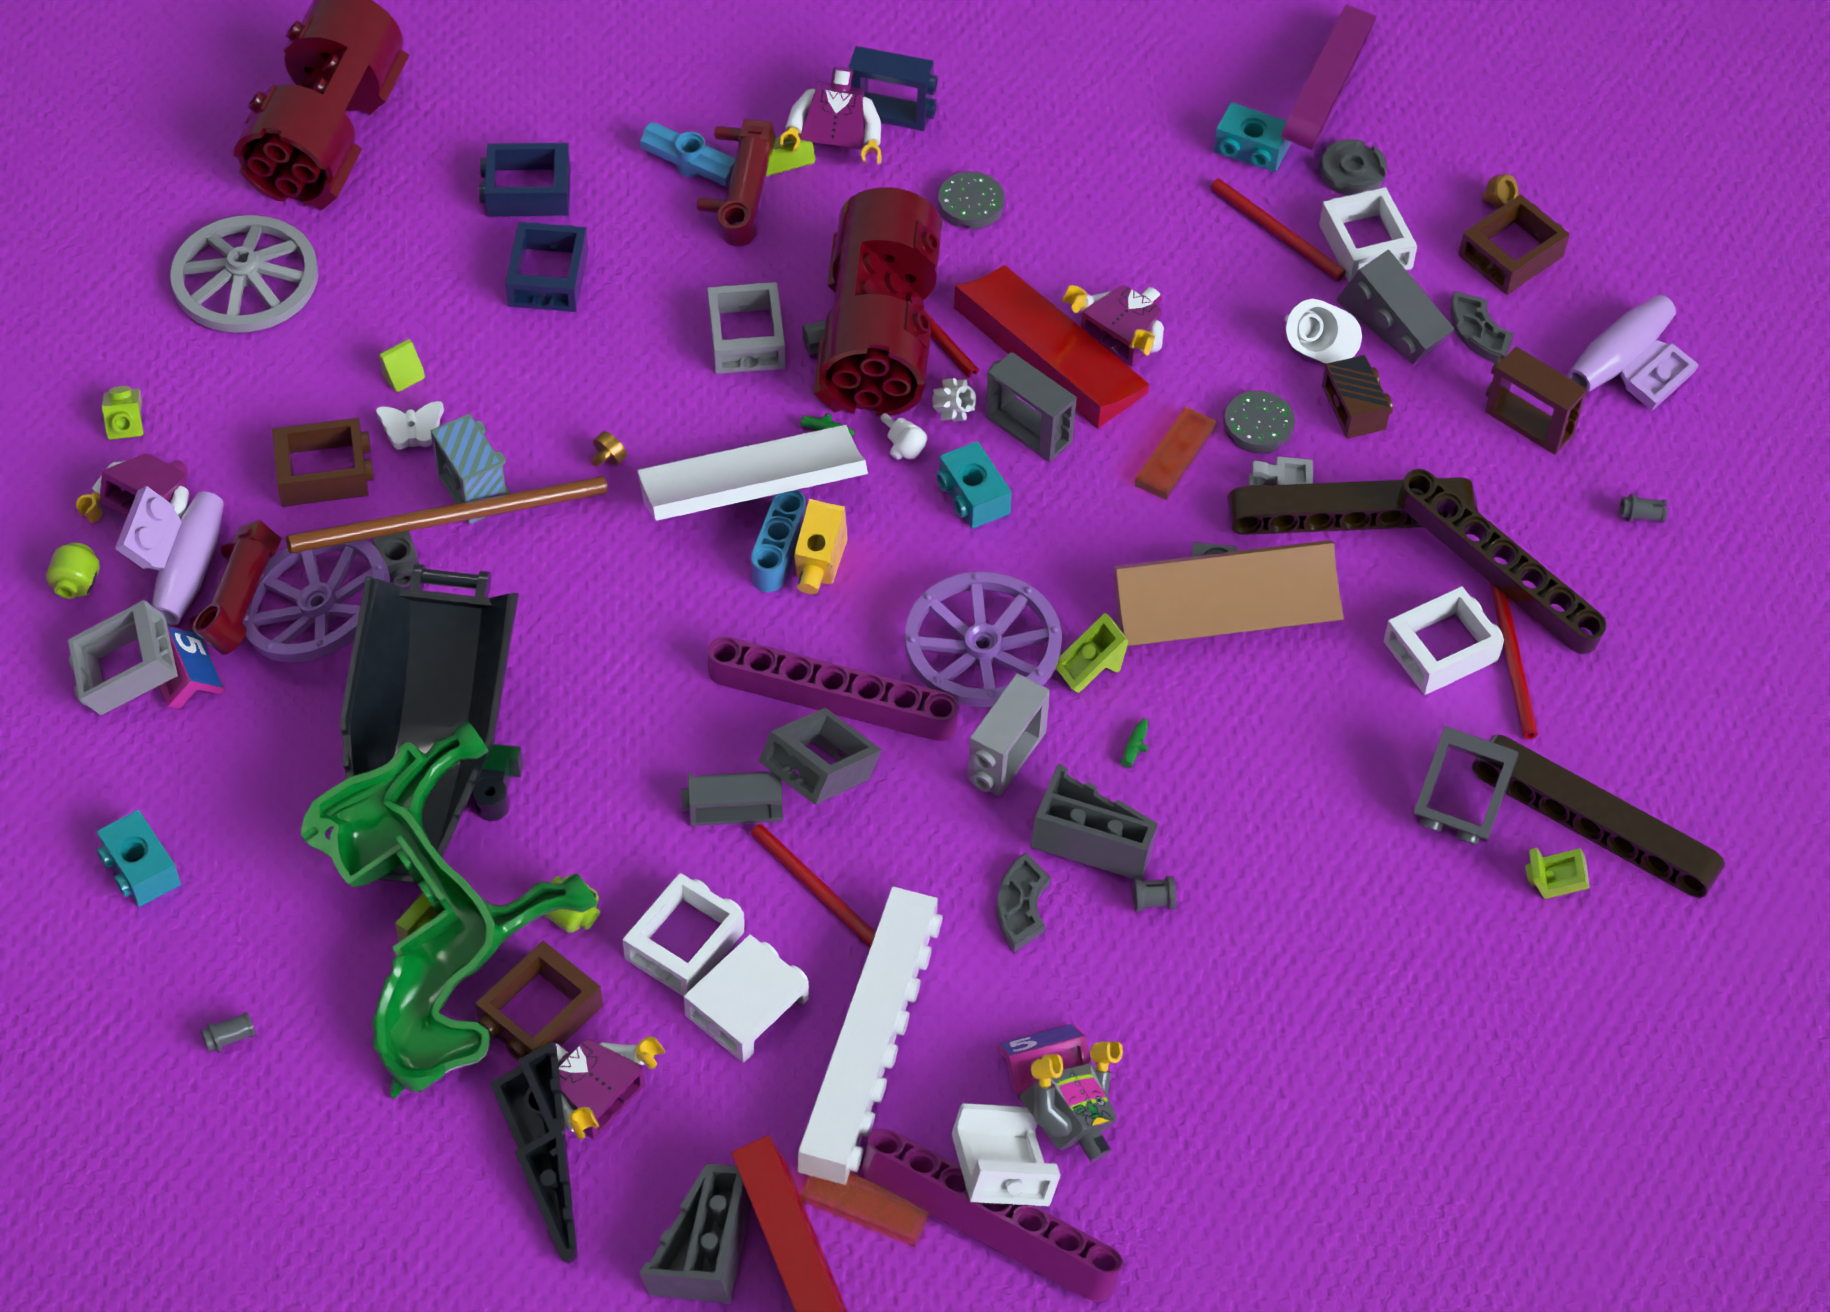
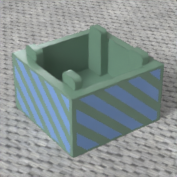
(468, 461)

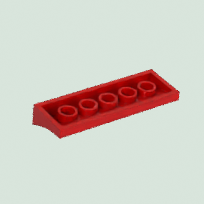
(1051, 342)
(787, 1228)

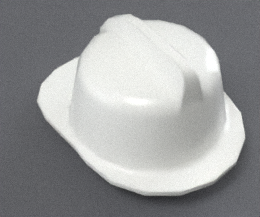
(1323, 331)

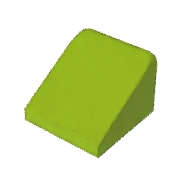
(401, 366)

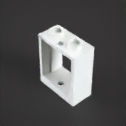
(1361, 206)
(1417, 659)
(665, 965)

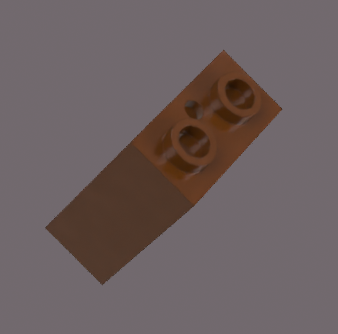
(1506, 272)
(1544, 384)
(328, 484)
(562, 974)

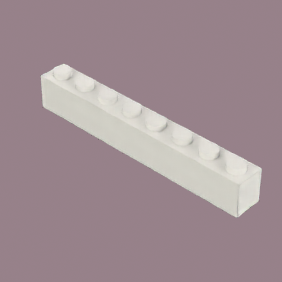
(868, 1037)

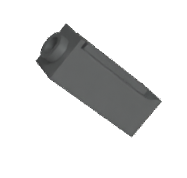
(733, 798)

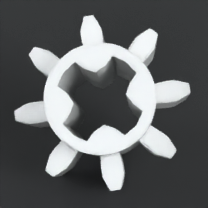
(954, 399)

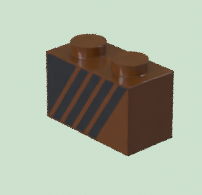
(1356, 396)

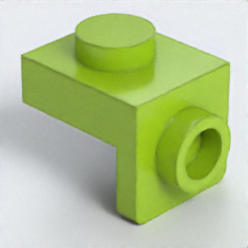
(122, 412)
(1558, 873)

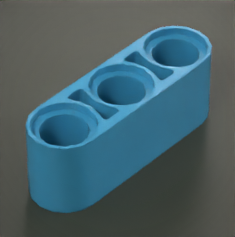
(777, 541)

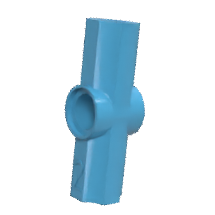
(688, 153)

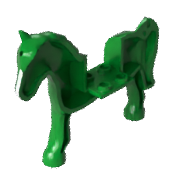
(375, 831)

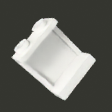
(745, 996)
(1002, 1156)

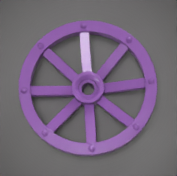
(316, 603)
(981, 636)

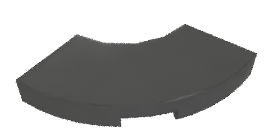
(1477, 328)
(1018, 902)

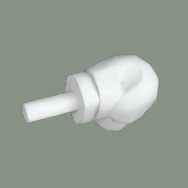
(906, 437)

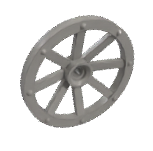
(242, 269)

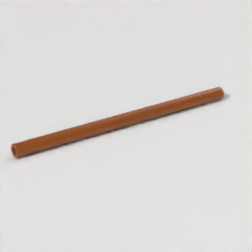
(445, 514)

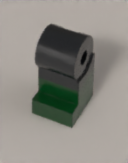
(493, 781)

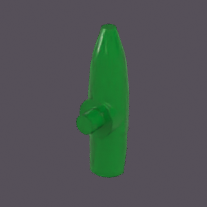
(821, 423)
(1135, 744)

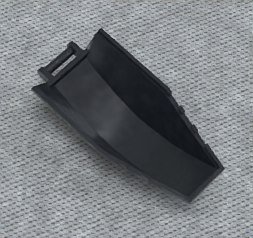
(418, 675)

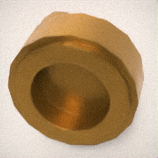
(1500, 190)
(608, 449)

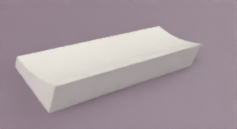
(750, 472)

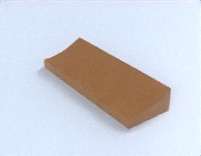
(1227, 593)

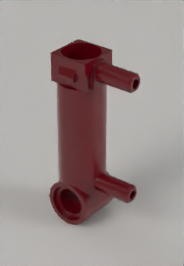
(746, 181)
(248, 556)

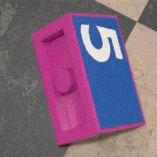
(193, 668)
(1022, 1052)

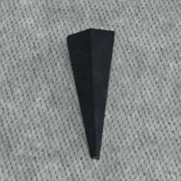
(535, 1116)

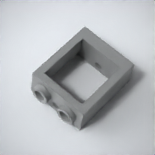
(732, 354)
(134, 623)
(1008, 735)

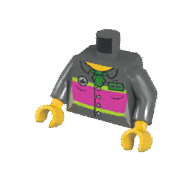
(1075, 1101)

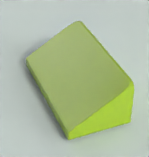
(785, 160)

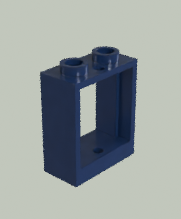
(898, 70)
(526, 200)
(560, 293)

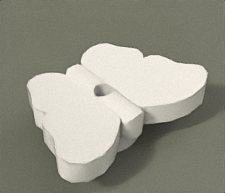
(410, 428)

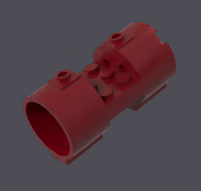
(299, 134)
(876, 330)

